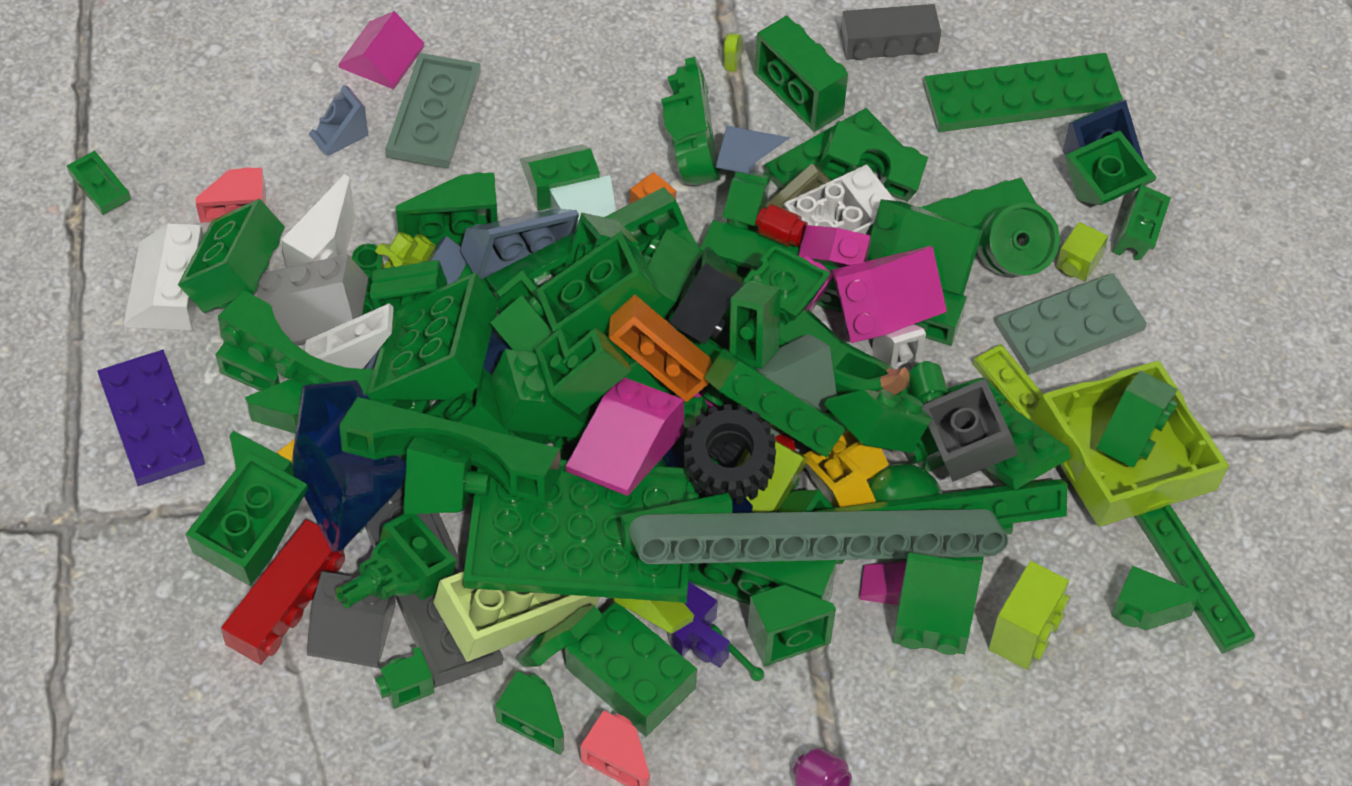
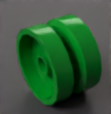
(1024, 222)

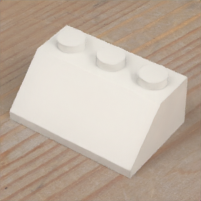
(154, 293)

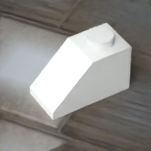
(900, 347)

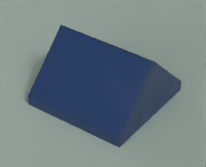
(1099, 125)

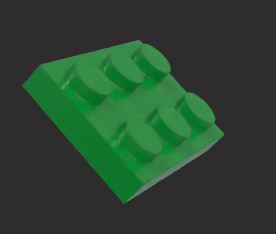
(1035, 447)

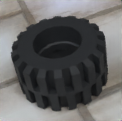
(732, 427)

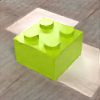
(1030, 615)

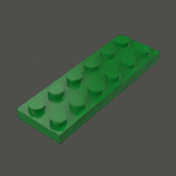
(1021, 92)

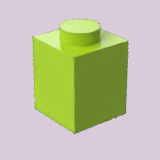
(1082, 251)

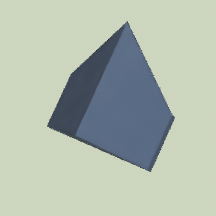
(342, 123)
(745, 147)

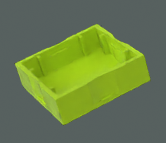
(1178, 469)

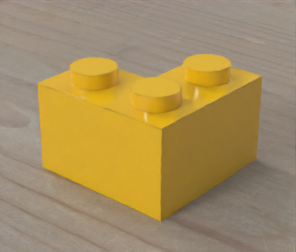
(845, 471)

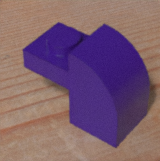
(697, 635)

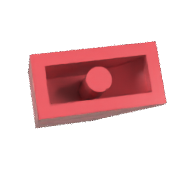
(231, 192)
(616, 750)

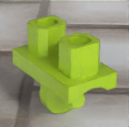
(406, 250)

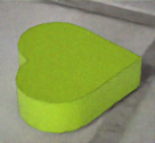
(732, 51)

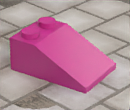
(889, 293)
(627, 436)

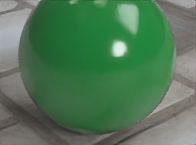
(903, 482)

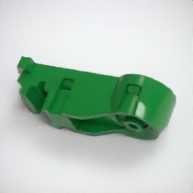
(690, 125)

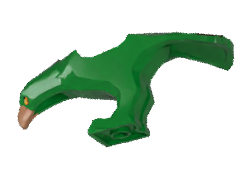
(799, 286)

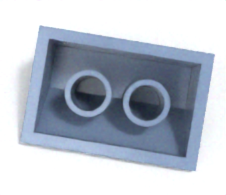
(511, 239)

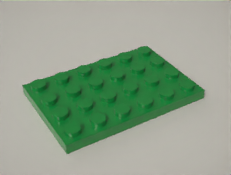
(572, 540)

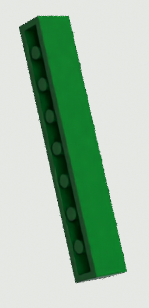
(744, 249)

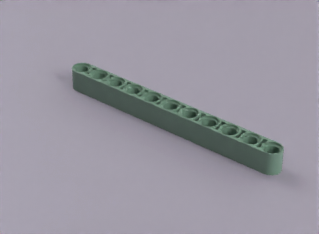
(815, 536)

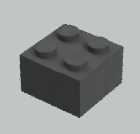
(969, 430)

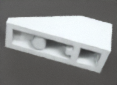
(354, 341)

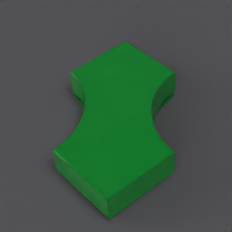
(562, 635)

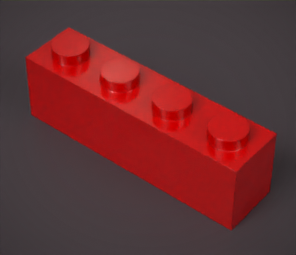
(281, 594)

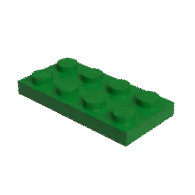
(795, 161)

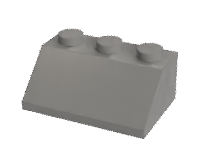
(314, 296)

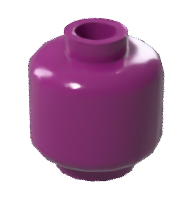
(821, 769)

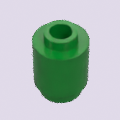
(927, 382)

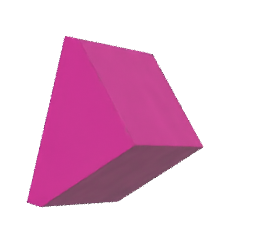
(383, 51)

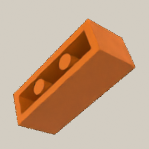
(659, 348)

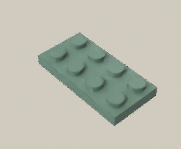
(433, 110)
(1070, 323)

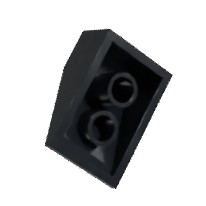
(705, 297)

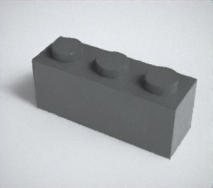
(890, 31)

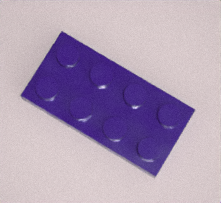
(150, 417)

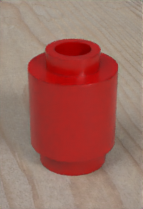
(781, 225)

